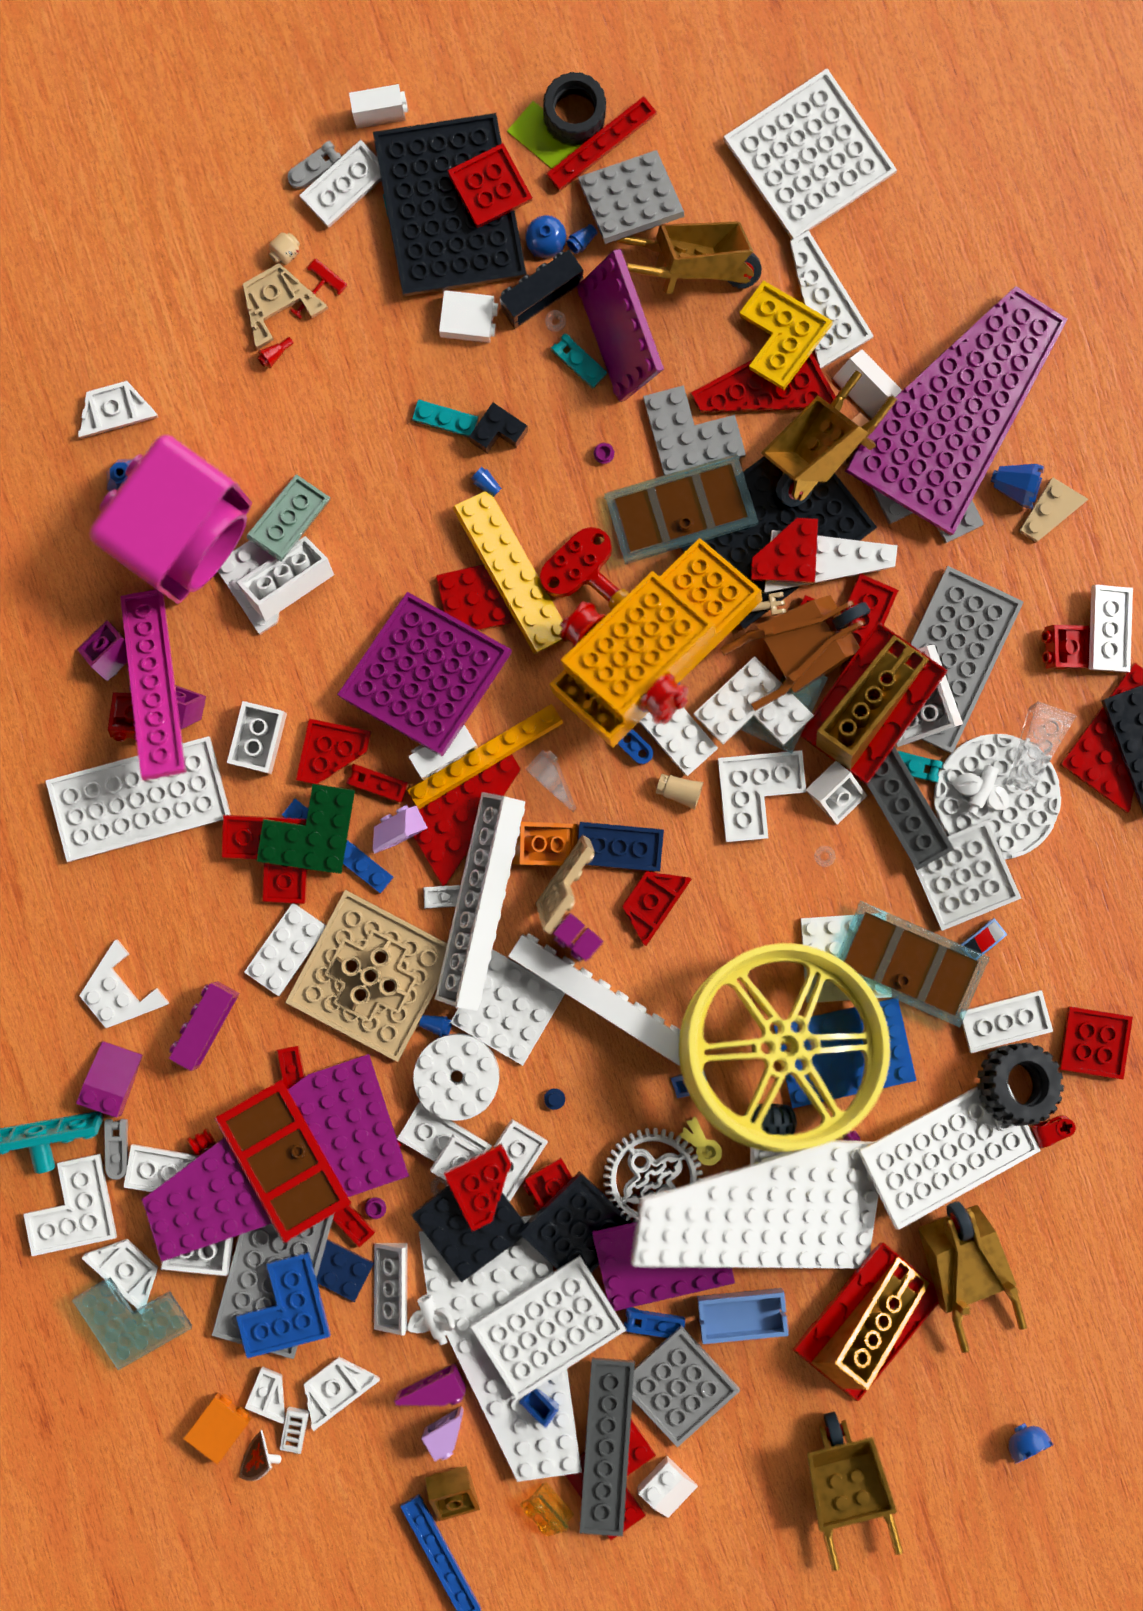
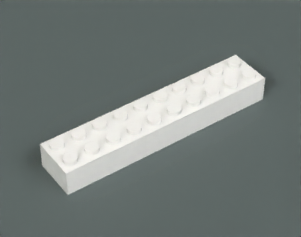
(480, 901)
(597, 996)

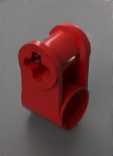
(1050, 1131)

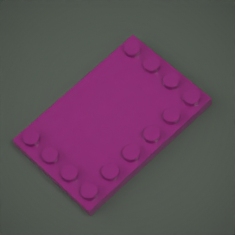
(620, 326)
(640, 1285)

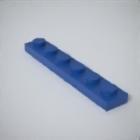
(353, 858)
(439, 1555)

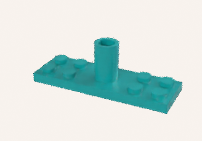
(40, 1134)

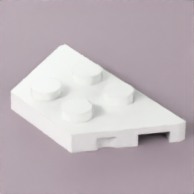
(113, 409)
(127, 1267)
(335, 1389)

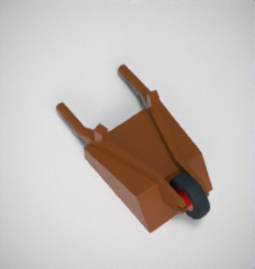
(807, 642)

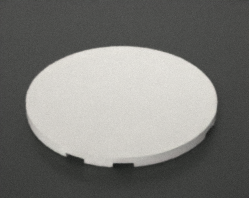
(1028, 814)

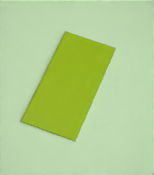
(533, 134)

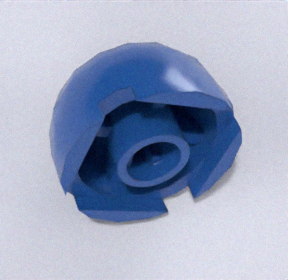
(545, 236)
(1028, 1442)

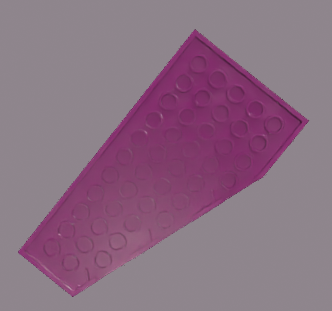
(958, 412)
(214, 1197)

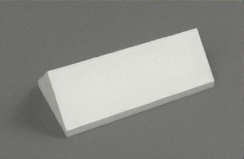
(873, 386)
(390, 1287)

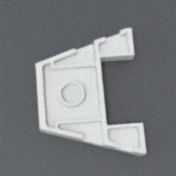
(110, 996)

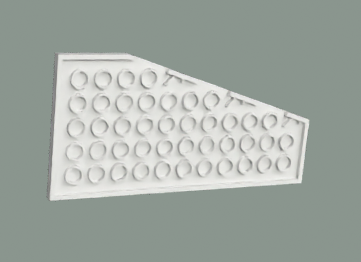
(778, 1213)
(527, 1445)

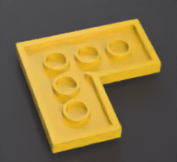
(793, 329)

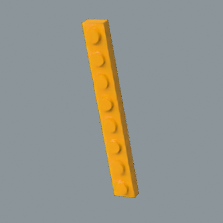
(485, 756)

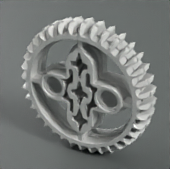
(660, 1170)

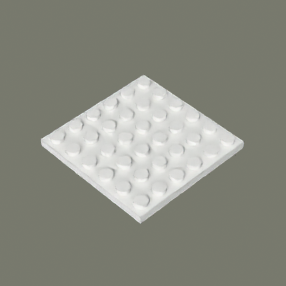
(810, 154)

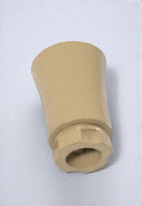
(680, 790)

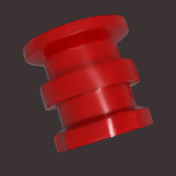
(201, 1141)

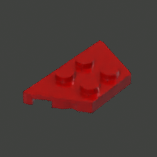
(653, 901)

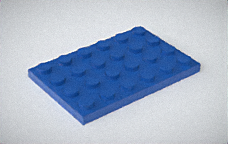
(844, 1070)

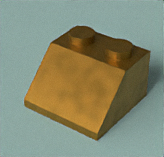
(452, 1493)

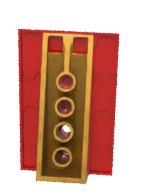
(873, 702)
(868, 1321)

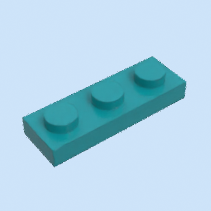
(444, 418)

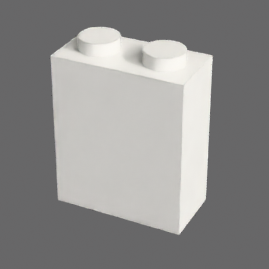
(378, 106)
(468, 316)

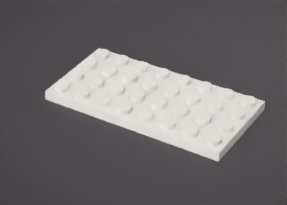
(116, 808)
(943, 1156)

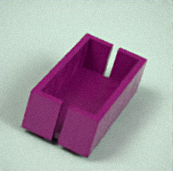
(584, 946)
(203, 1026)

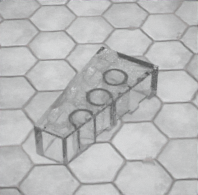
(1038, 742)

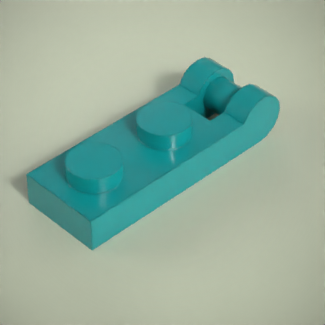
(579, 361)
(917, 764)

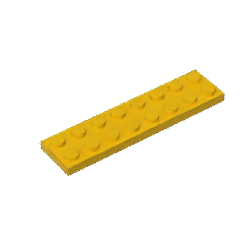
(510, 570)

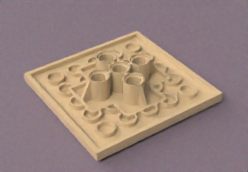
(328, 988)

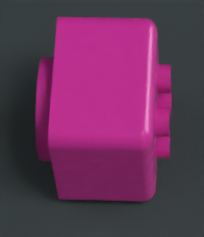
(172, 519)

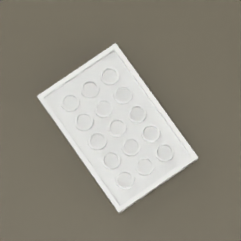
(548, 1328)

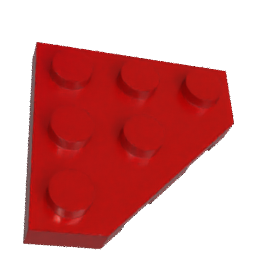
(789, 555)
(329, 749)
(479, 1184)

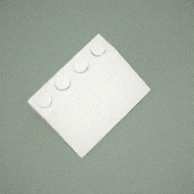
(937, 714)

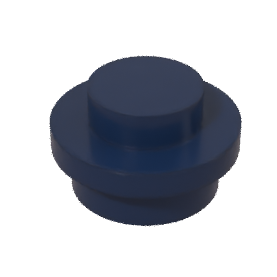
(554, 1099)

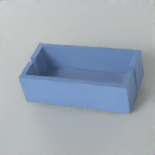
(742, 1315)

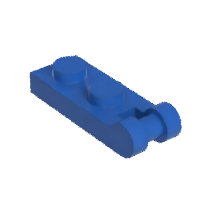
(652, 1322)

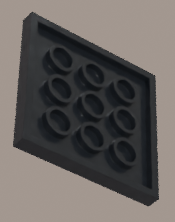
(567, 1220)
(455, 1241)

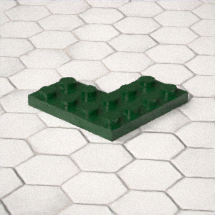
(317, 844)

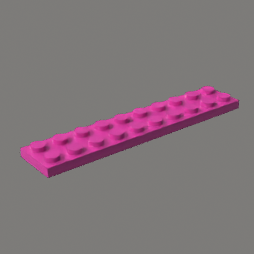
(152, 685)

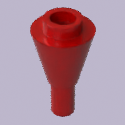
(269, 355)

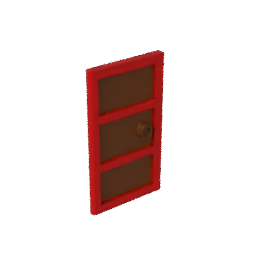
(282, 1161)

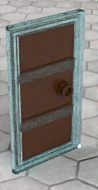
(681, 508)
(912, 963)

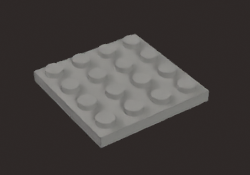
(631, 196)
(681, 1386)

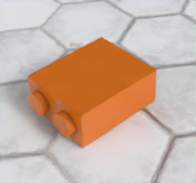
(218, 1427)

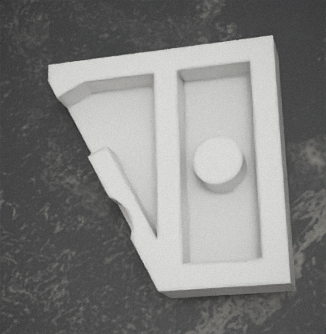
(268, 1396)

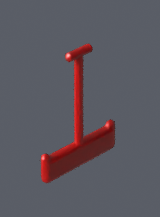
(327, 276)

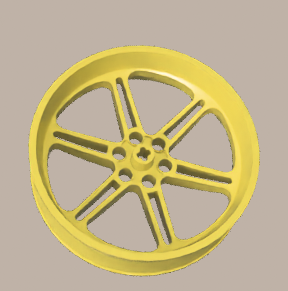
(874, 1048)

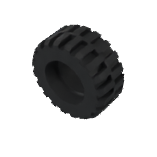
(1045, 1082)

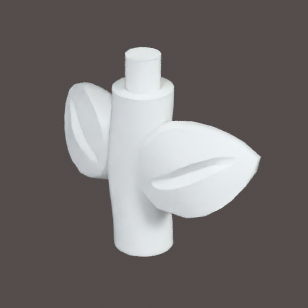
(982, 790)
(431, 1320)

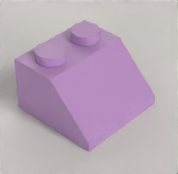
(397, 828)
(442, 1434)

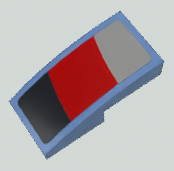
(985, 937)

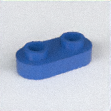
(636, 744)

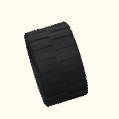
(574, 84)

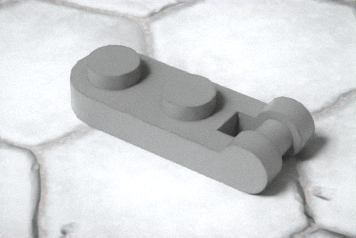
(313, 166)
(116, 1148)

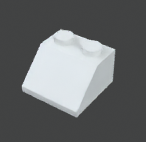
(836, 792)
(666, 1487)

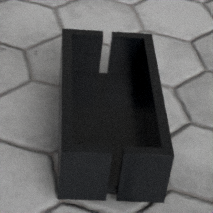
(541, 289)

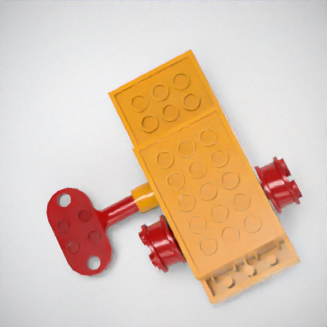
(651, 637)

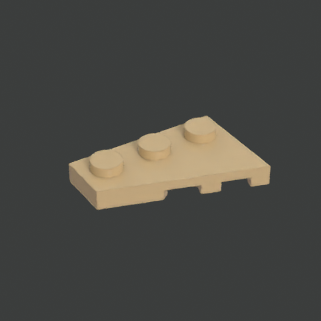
(1051, 509)

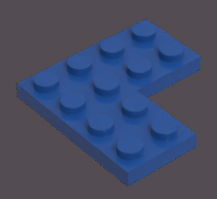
(298, 1312)

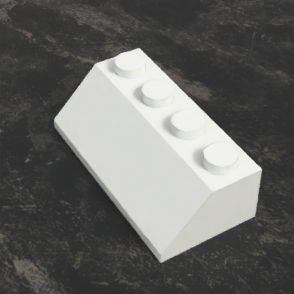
(282, 583)

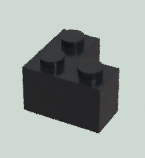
(497, 424)

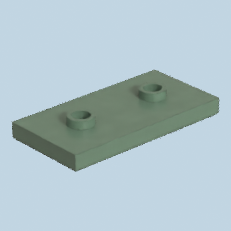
(288, 517)

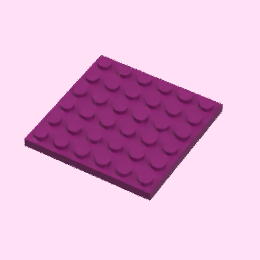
(425, 673)

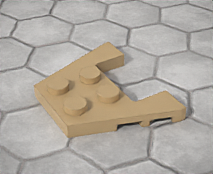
(271, 294)

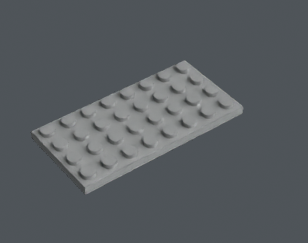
(968, 630)
(249, 1280)

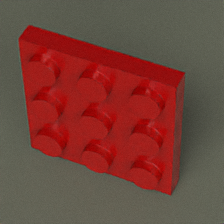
(490, 185)
(473, 598)
(1095, 1042)

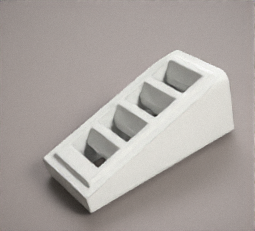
(295, 1413)

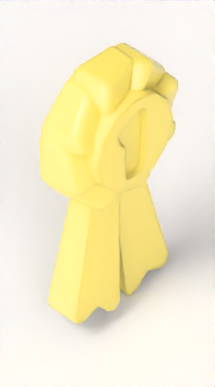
(708, 1151)

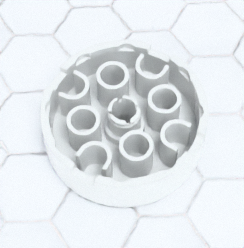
(450, 1098)

